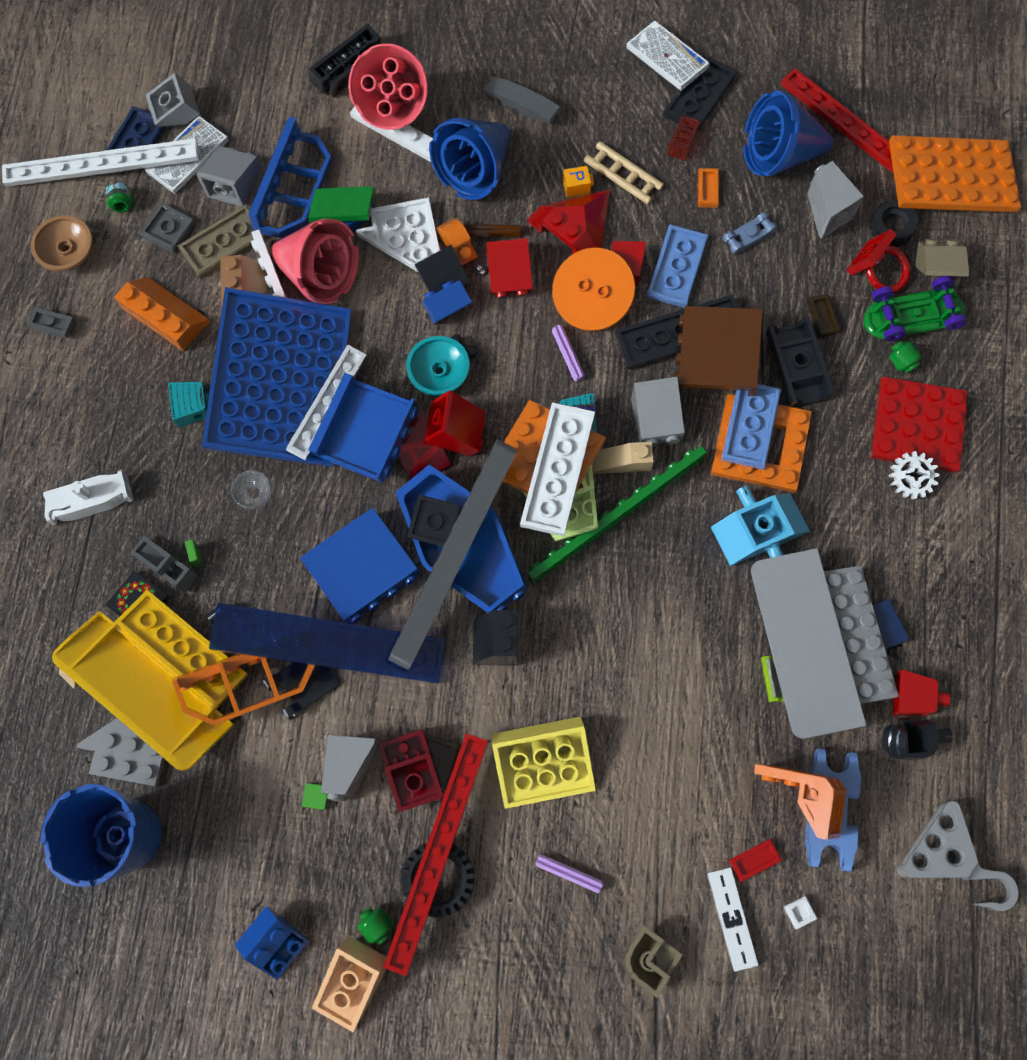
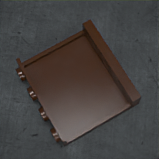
(719, 348)

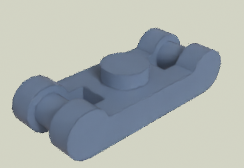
(750, 233)

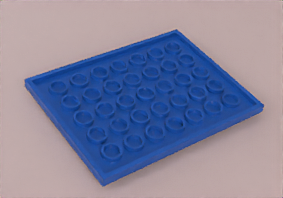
(269, 371)

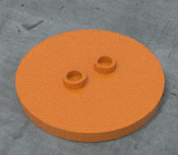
(593, 289)

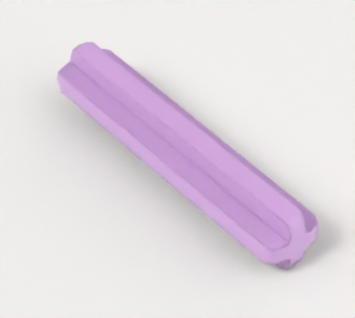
(568, 352)
(569, 873)

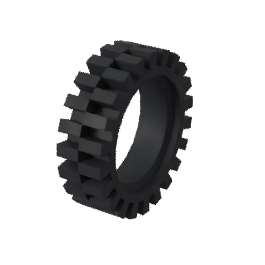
(465, 887)

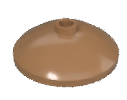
(58, 235)

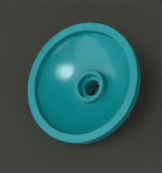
(433, 355)

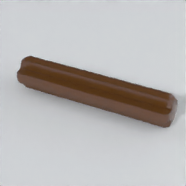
(488, 230)

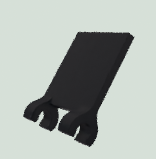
(319, 684)

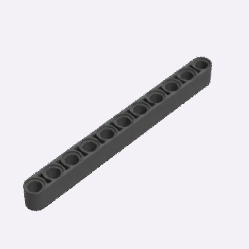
(452, 554)

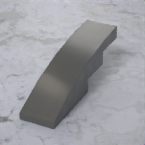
(525, 100)

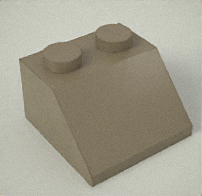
(942, 258)

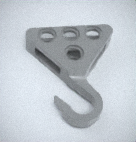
(958, 840)

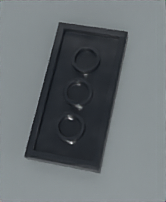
(701, 94)

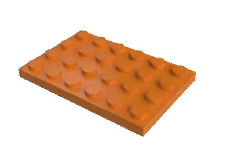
(954, 174)

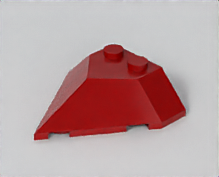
(574, 221)

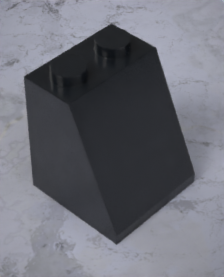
(496, 638)

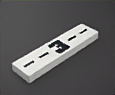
(732, 919)

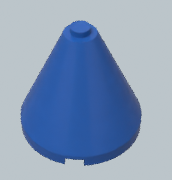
(782, 135)
(469, 155)

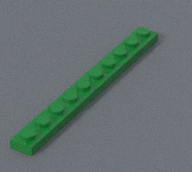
(609, 519)

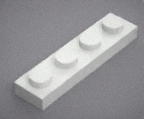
(266, 263)

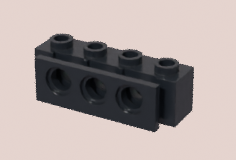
(338, 63)

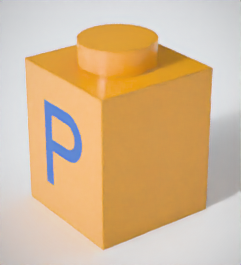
(577, 181)

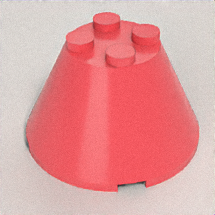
(388, 86)

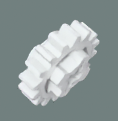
(915, 467)

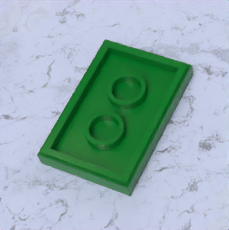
(342, 203)

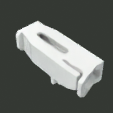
(87, 497)

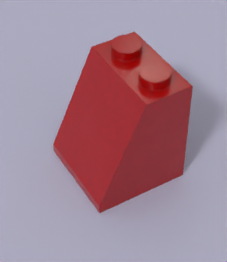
(509, 267)
(455, 424)

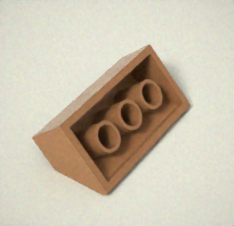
(242, 274)

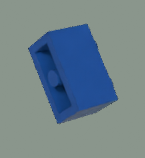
(446, 301)

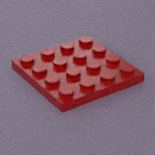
(919, 420)

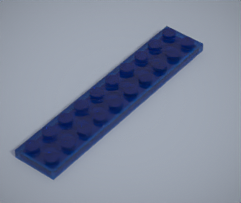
(320, 643)

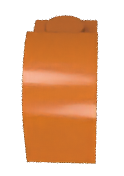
(455, 234)

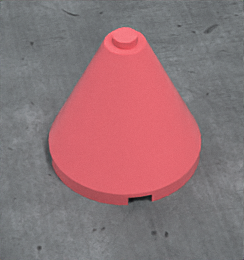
(319, 259)

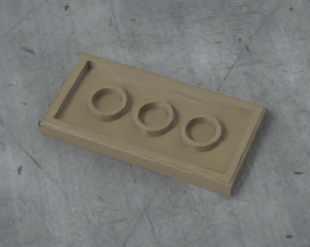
(224, 238)

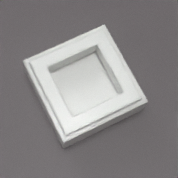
(800, 912)

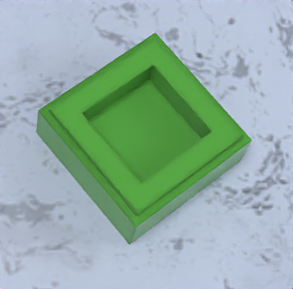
(194, 553)
(313, 797)

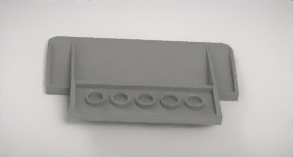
(822, 642)

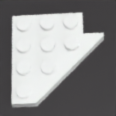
(403, 231)

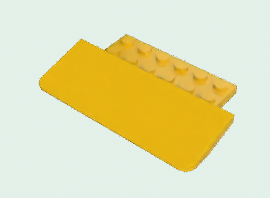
(131, 673)

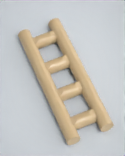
(626, 183)

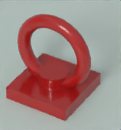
(873, 253)

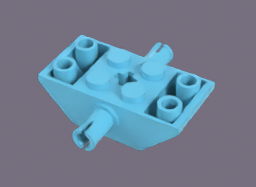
(740, 531)

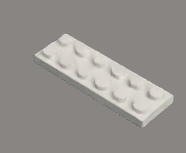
(557, 469)

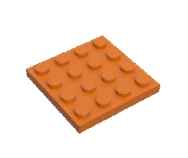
(527, 438)

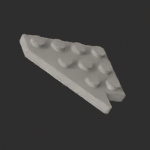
(123, 755)

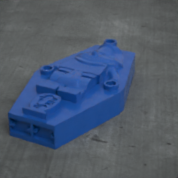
(490, 568)

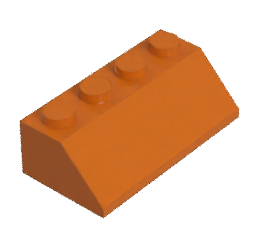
(161, 311)

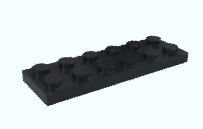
(657, 337)

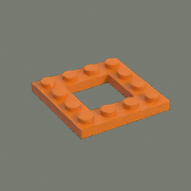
(781, 476)

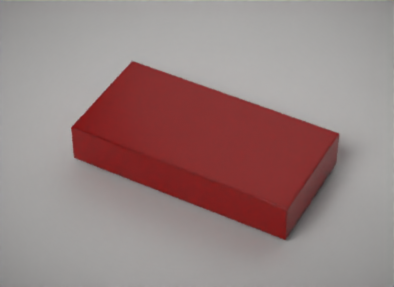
(755, 860)

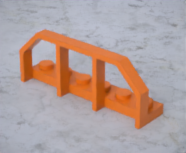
(225, 667)

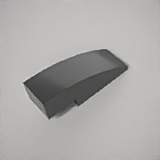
(164, 564)

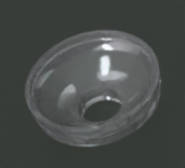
(247, 481)

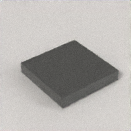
(167, 227)

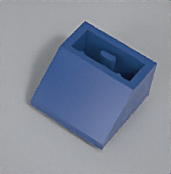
(271, 943)

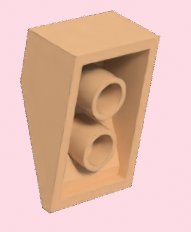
(350, 983)

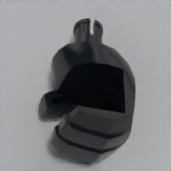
(914, 739)

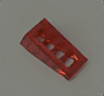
(678, 149)

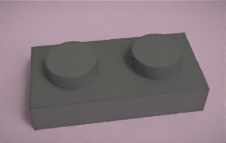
(51, 322)

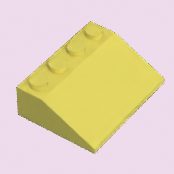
(543, 762)

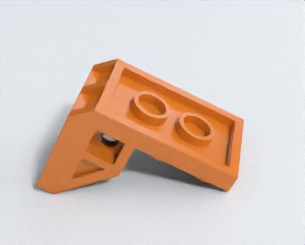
(819, 797)

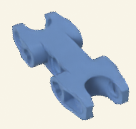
(848, 841)

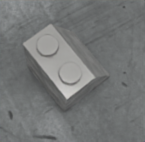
(229, 175)
(832, 199)
(658, 411)
(346, 765)

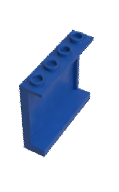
(364, 429)
(360, 566)

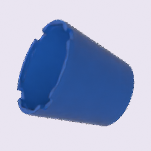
(98, 835)

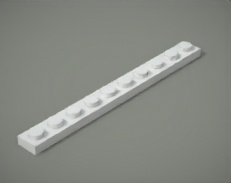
(100, 162)

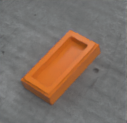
(708, 188)

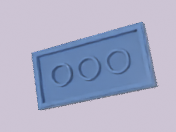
(677, 266)
(751, 427)

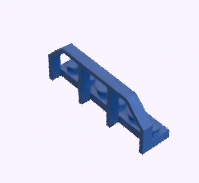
(272, 180)

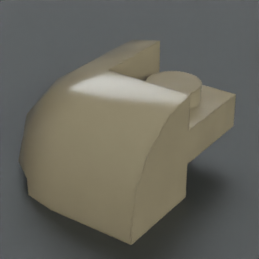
(651, 961)

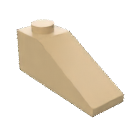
(624, 458)

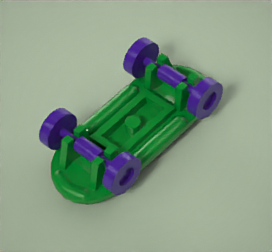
(915, 313)

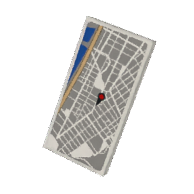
(667, 55)
(177, 175)

